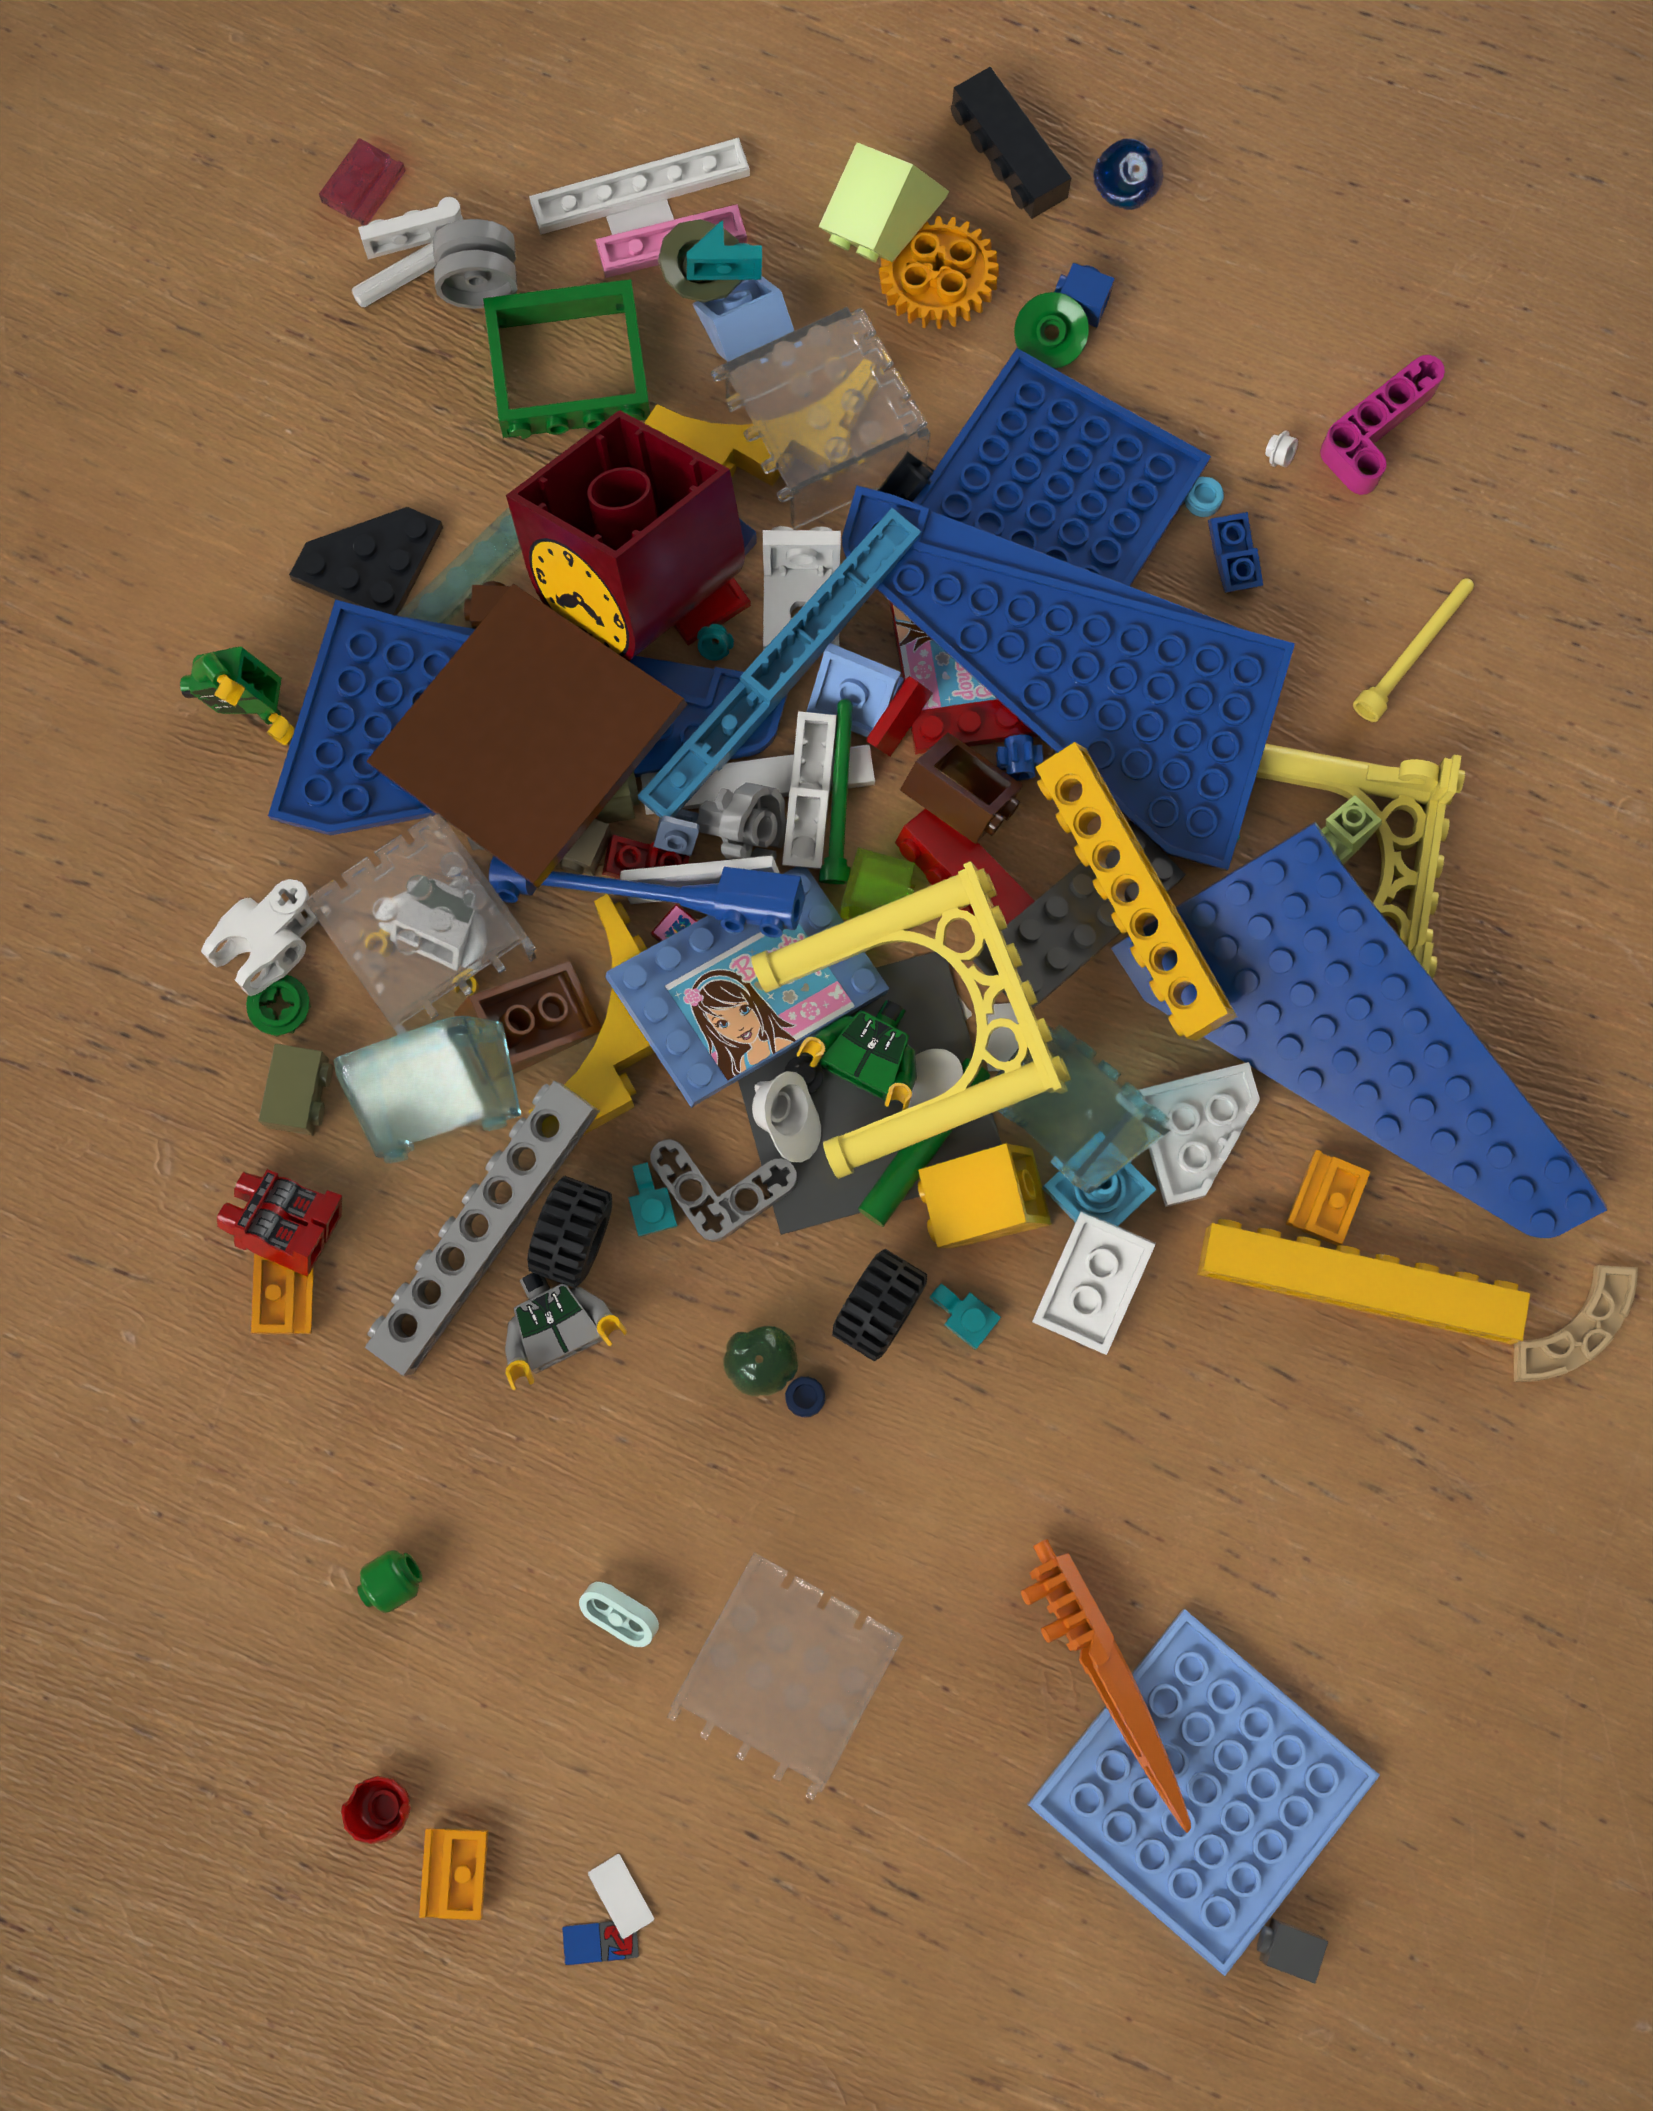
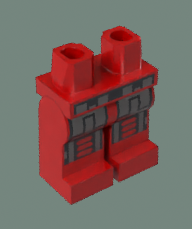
(281, 1220)

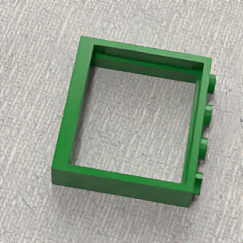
(558, 306)

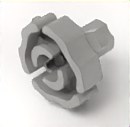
(745, 820)

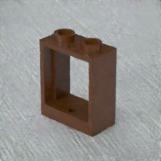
(954, 803)

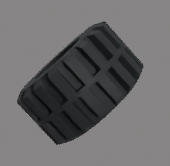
(569, 1231)
(879, 1304)

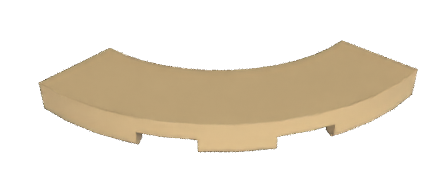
(1586, 1334)

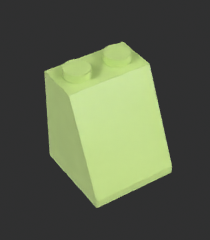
(880, 204)

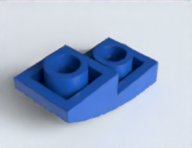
(1234, 552)

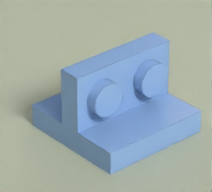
(855, 678)

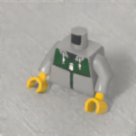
(554, 1327)

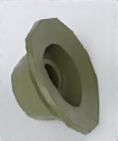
(673, 262)

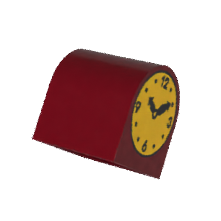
(628, 532)

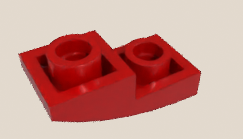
(632, 854)

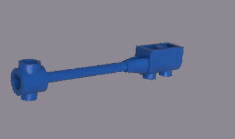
(738, 899)

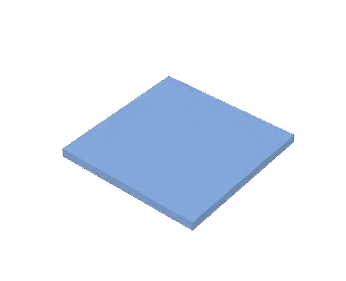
(1254, 1777)

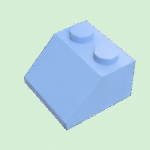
(745, 318)

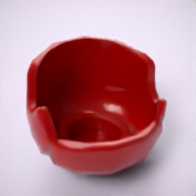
(376, 1810)

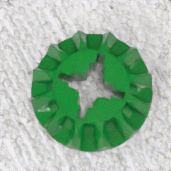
(265, 1018)

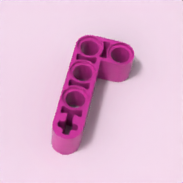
(1386, 416)

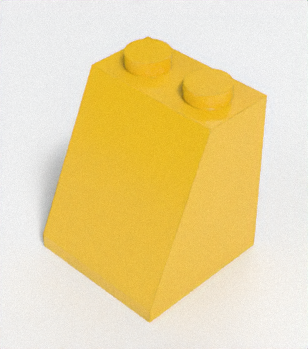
(983, 1196)

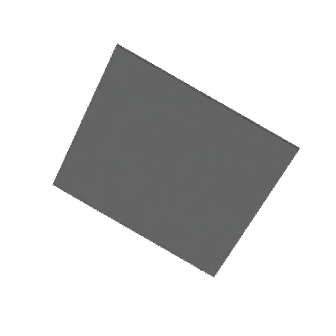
(932, 1021)

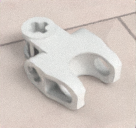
(266, 930)

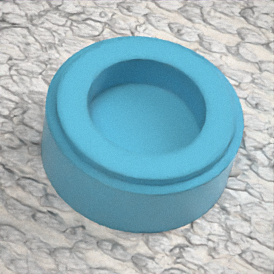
(1205, 497)

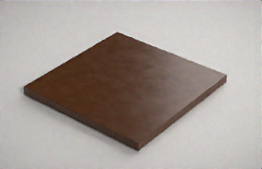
(526, 734)

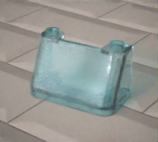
(429, 1083)

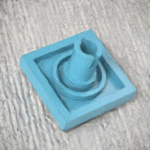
(1110, 1202)

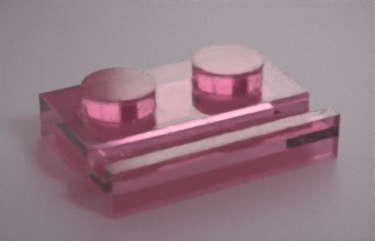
(362, 182)

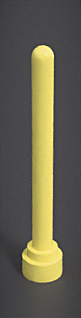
(1373, 702)

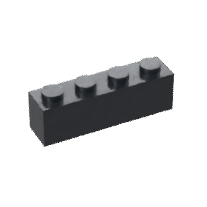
(1010, 143)

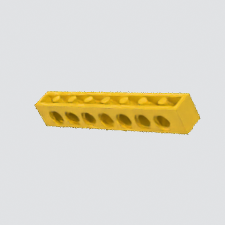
(1211, 1006)

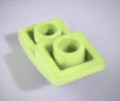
(1350, 828)

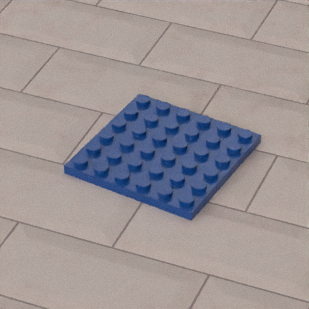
(1064, 472)

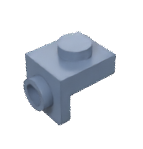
(677, 833)

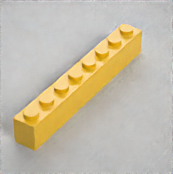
(1364, 1283)

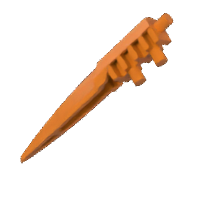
(1103, 1661)

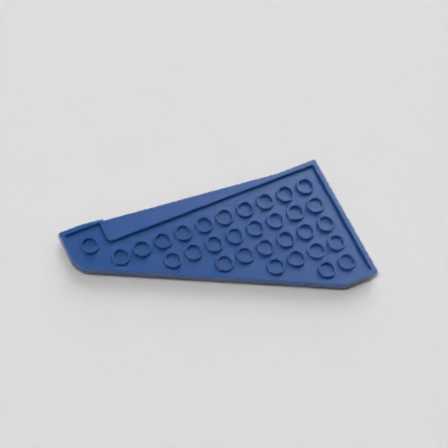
(1149, 688)
(1367, 1035)

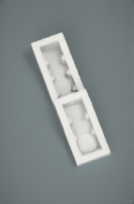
(809, 790)

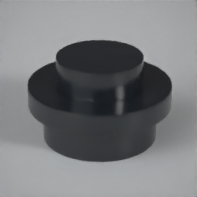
(812, 1076)

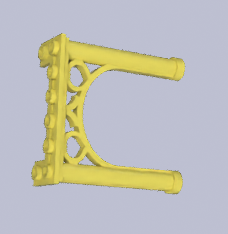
(1409, 785)
(960, 1102)

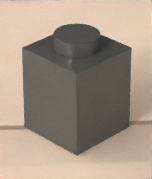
(1291, 1950)

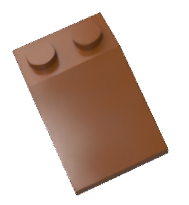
(538, 1014)

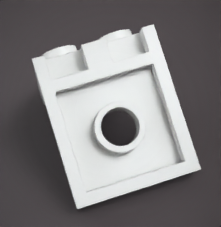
(794, 569)

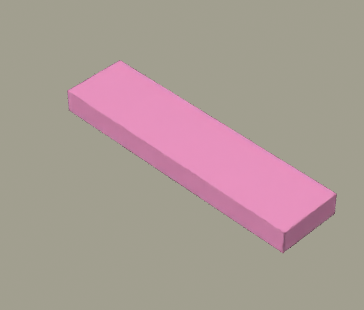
(642, 246)

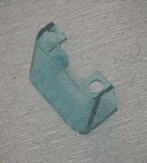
(1094, 1124)

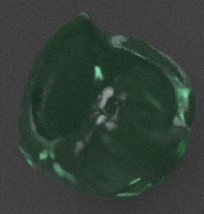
(763, 1377)

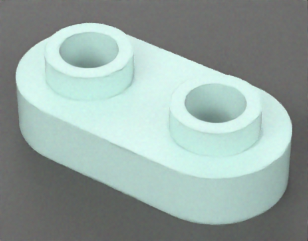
(619, 1614)

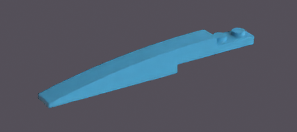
(780, 666)

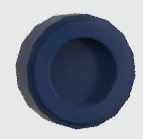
(805, 1397)

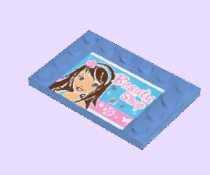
(710, 1014)

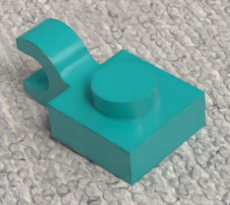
(652, 1207)
(969, 1318)

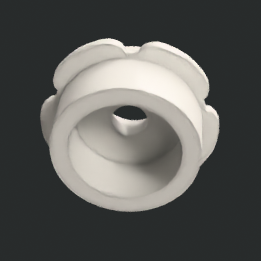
(1281, 449)

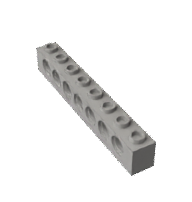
(386, 1334)

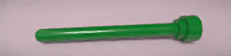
(835, 865)

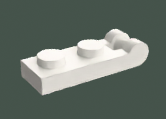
(409, 230)

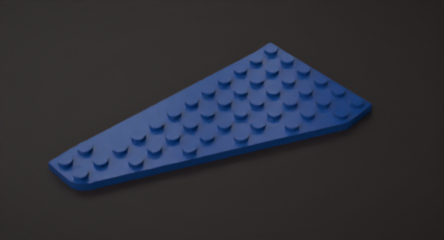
(374, 672)

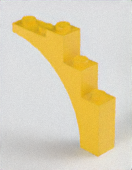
(716, 441)
(619, 1040)

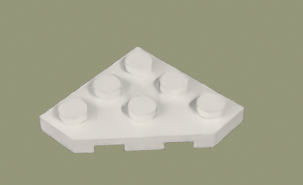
(1204, 1125)

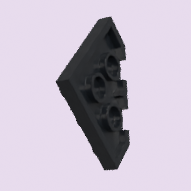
(370, 561)

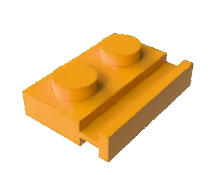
(1328, 1198)
(280, 1299)
(453, 1874)

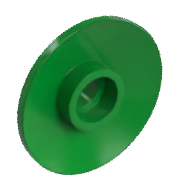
(1047, 311)

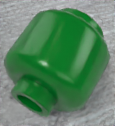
(389, 1581)

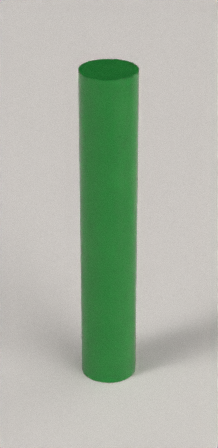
(904, 1172)

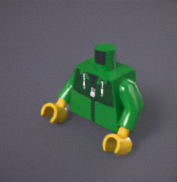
(238, 684)
(868, 1053)

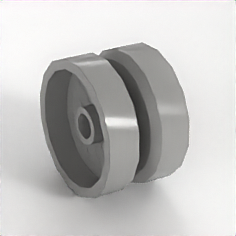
(474, 262)

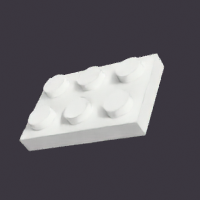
(1093, 1282)

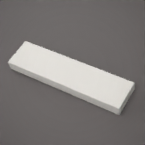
(693, 873)

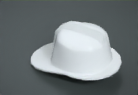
(789, 1115)

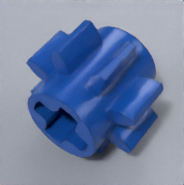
(1019, 757)

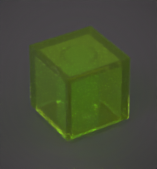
(875, 882)

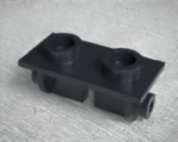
(907, 478)

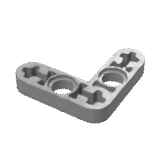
(724, 1203)

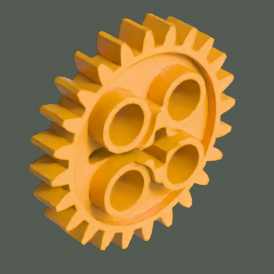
(940, 273)

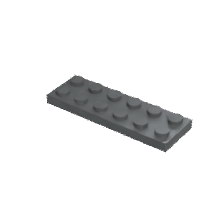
(1071, 923)

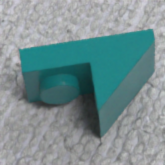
(714, 261)

